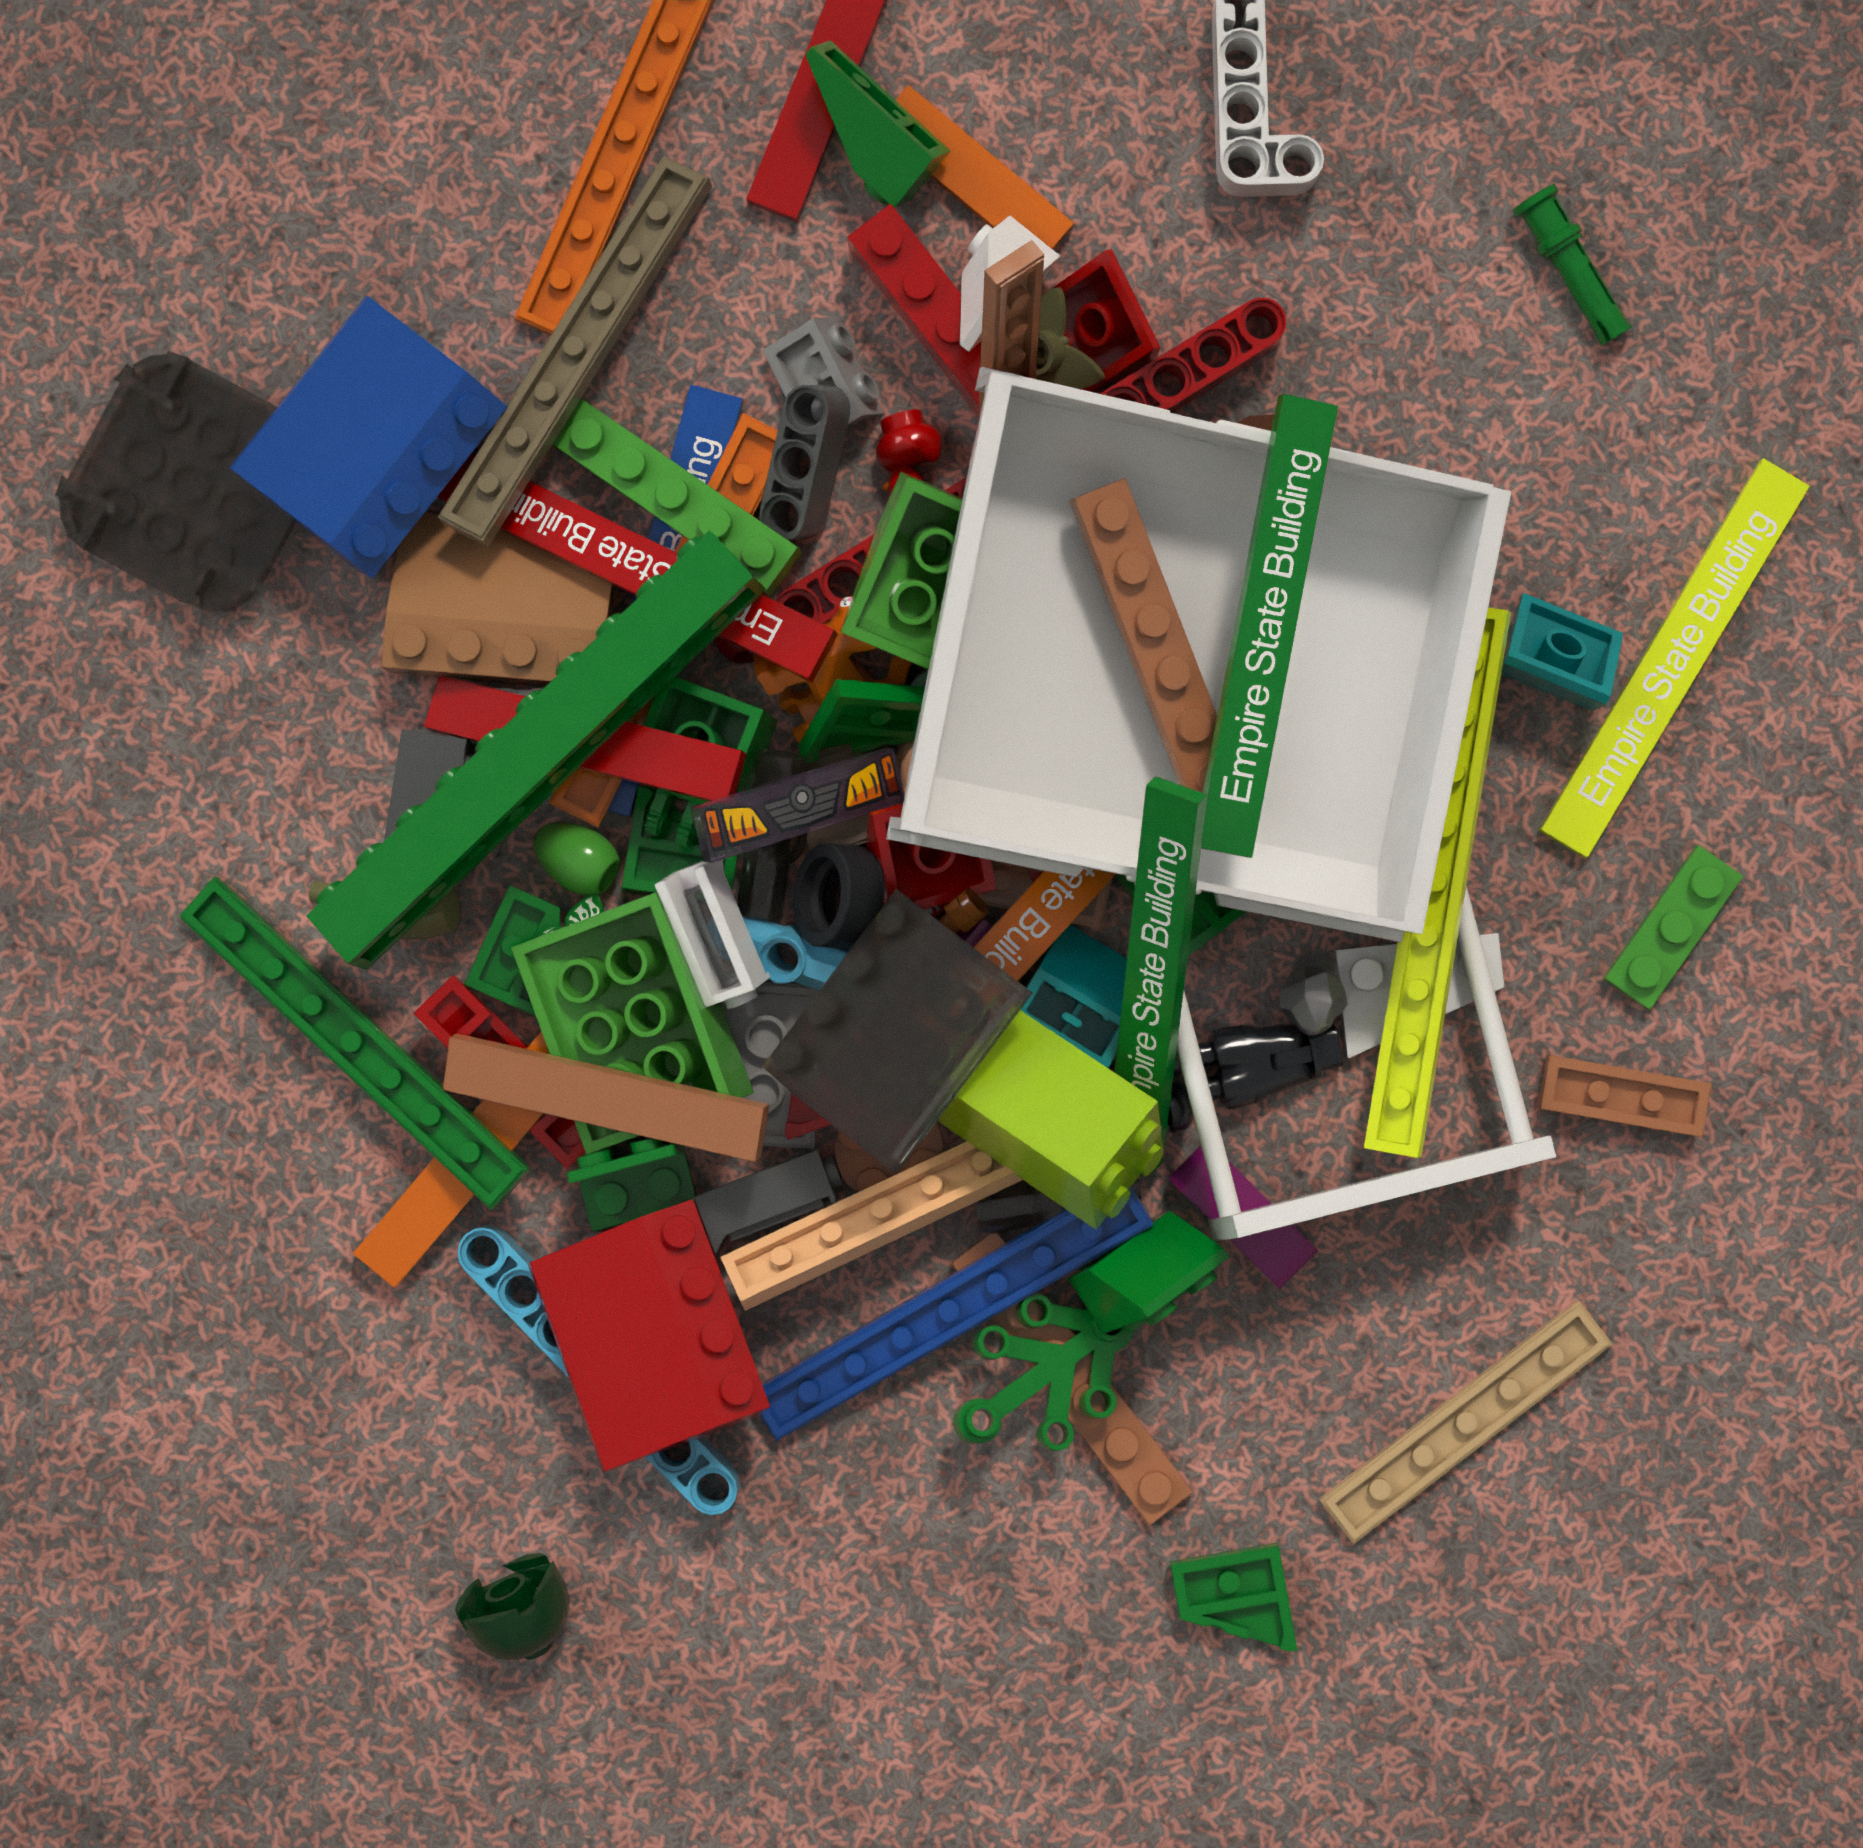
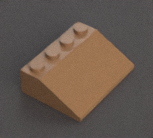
(487, 610)

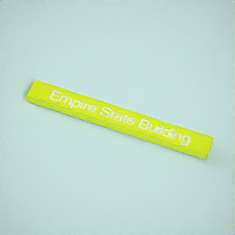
(1674, 658)

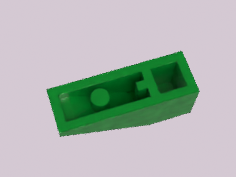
(878, 134)

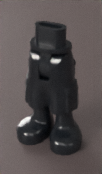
(1255, 1064)

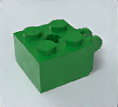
(709, 717)

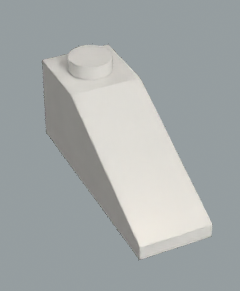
(987, 249)

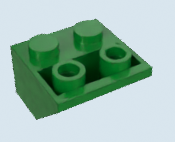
(1147, 1274)

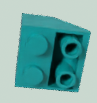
(1080, 993)

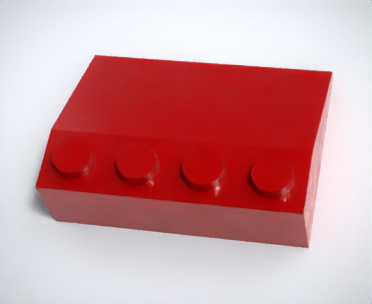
(648, 1335)

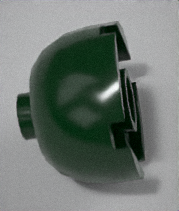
(511, 1615)

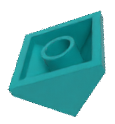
(1561, 653)

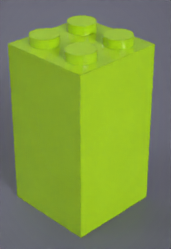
(1058, 1120)

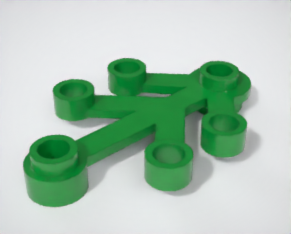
(1053, 1367)

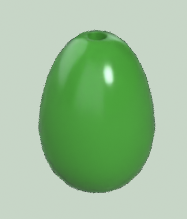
(577, 857)

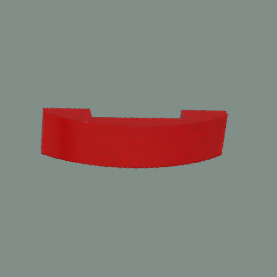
(461, 1011)

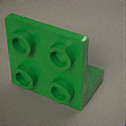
(634, 1183)

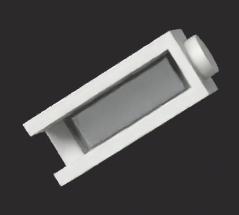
(712, 934)

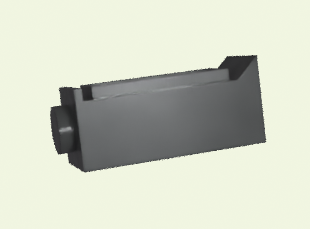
(768, 1197)

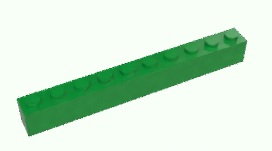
(534, 751)

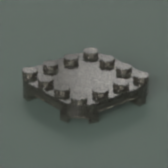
(160, 489)

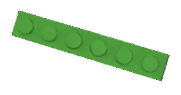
(672, 493)

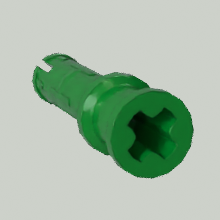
(1560, 242)

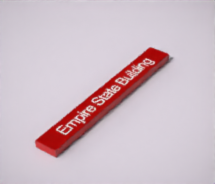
(630, 560)

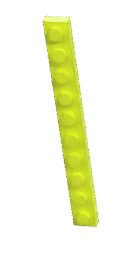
(1426, 960)

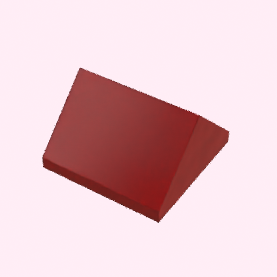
(1107, 319)
(922, 872)

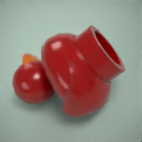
(905, 444)

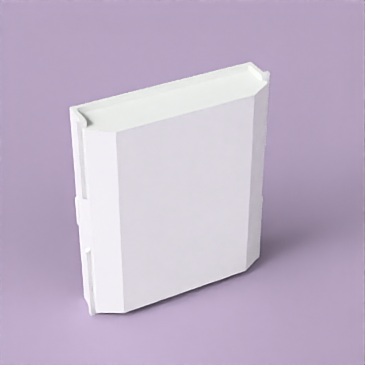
(1038, 723)

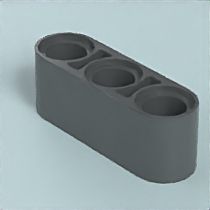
(822, 443)

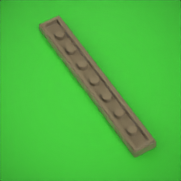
(575, 352)

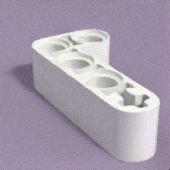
(1250, 88)

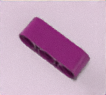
(1275, 1251)

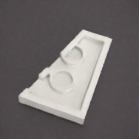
(1367, 983)

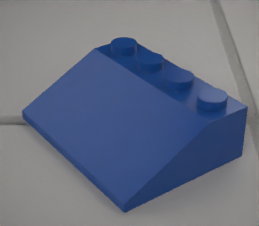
(368, 437)

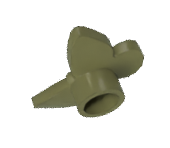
(1055, 358)

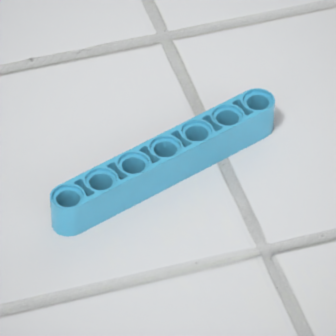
(532, 1319)

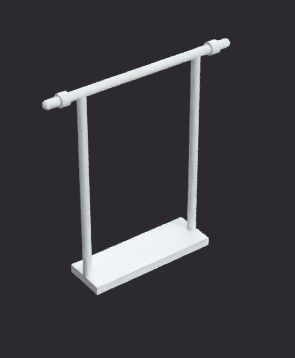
(1522, 1150)

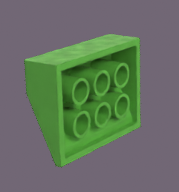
(906, 572)
(626, 1001)

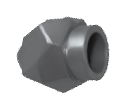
(1313, 995)

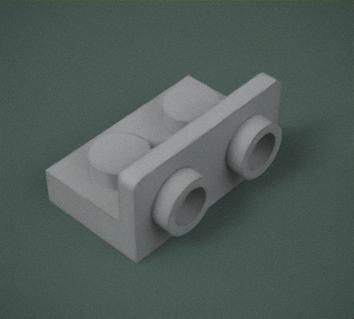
(824, 355)

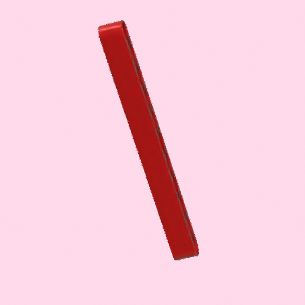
(1182, 361)

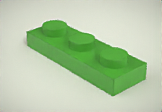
(1672, 927)

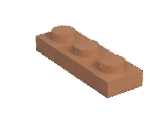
(1624, 1095)

